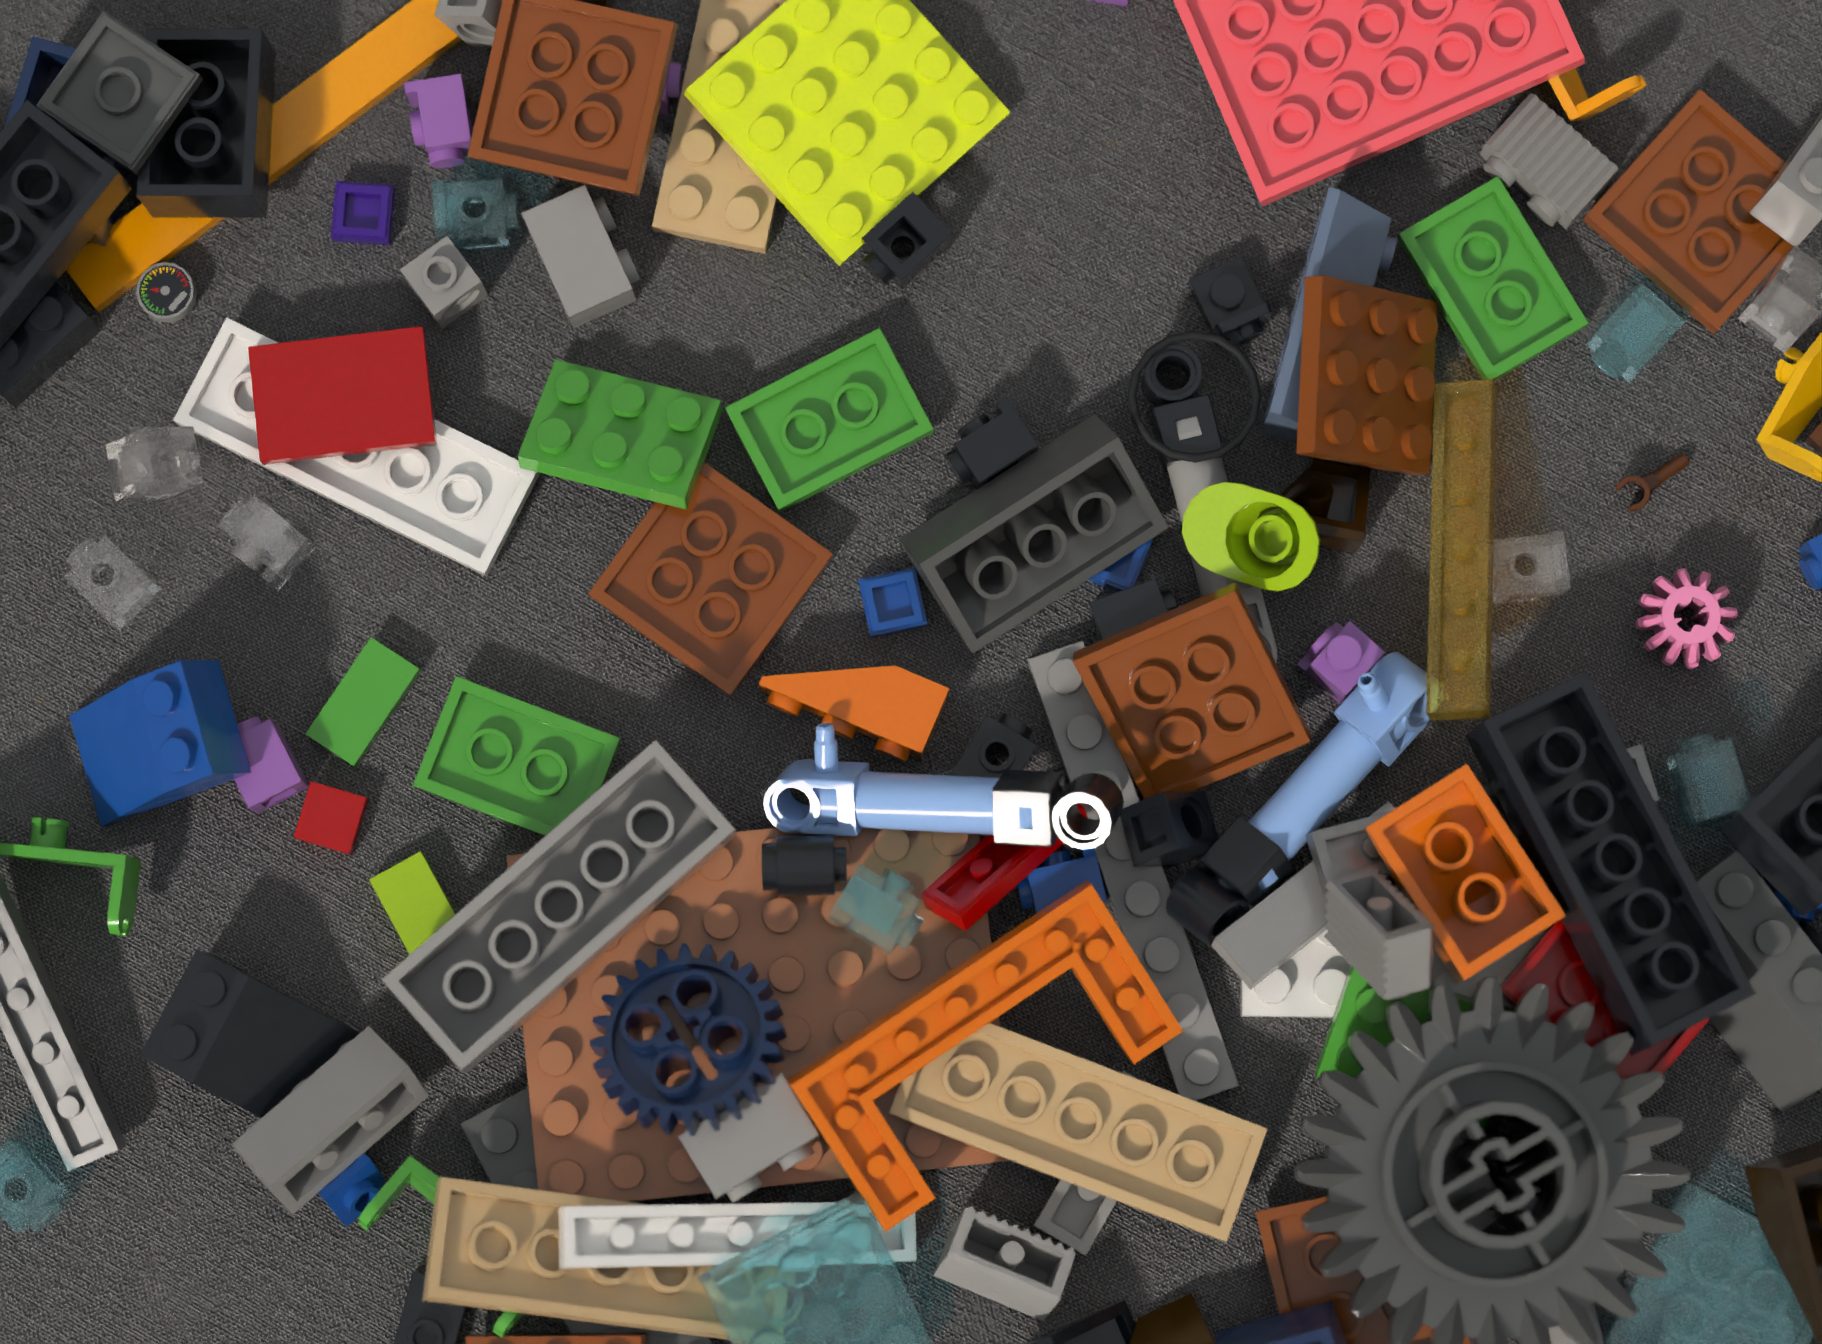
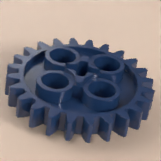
(640, 1069)

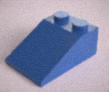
(159, 739)

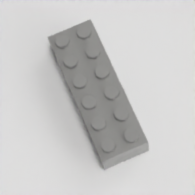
(560, 907)

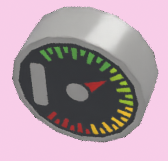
(166, 292)

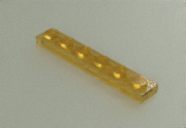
(1461, 550)

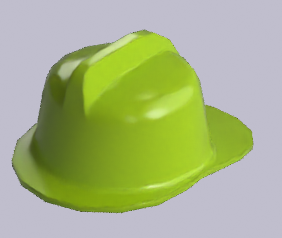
(1251, 536)

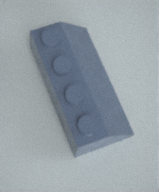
(1345, 245)

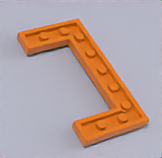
(1064, 935)

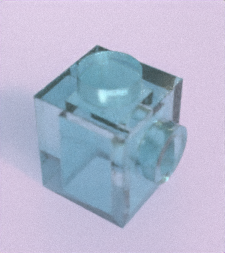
(878, 909)

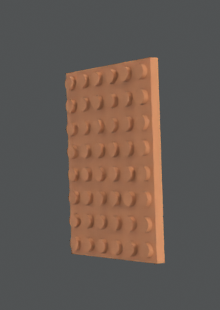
(818, 974)

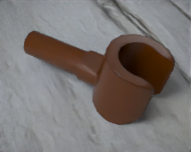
(1653, 479)

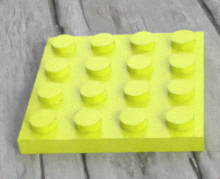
(846, 111)

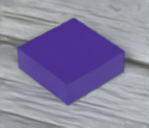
(363, 213)

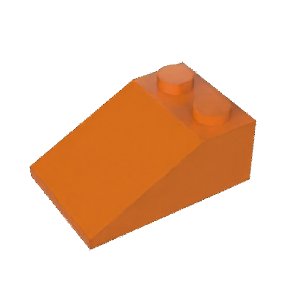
(1464, 873)

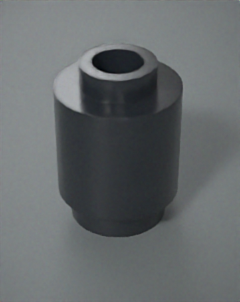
(803, 866)

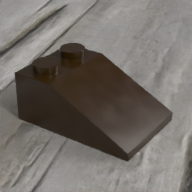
(1790, 1215)

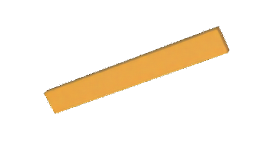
(299, 126)

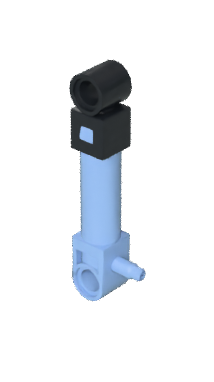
(1015, 808)
(1255, 855)

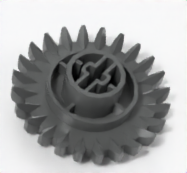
(1391, 1190)

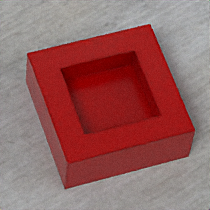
(331, 818)

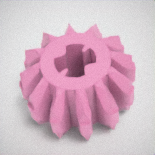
(1699, 638)

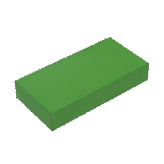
(363, 702)

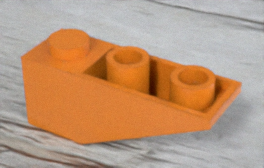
(875, 701)

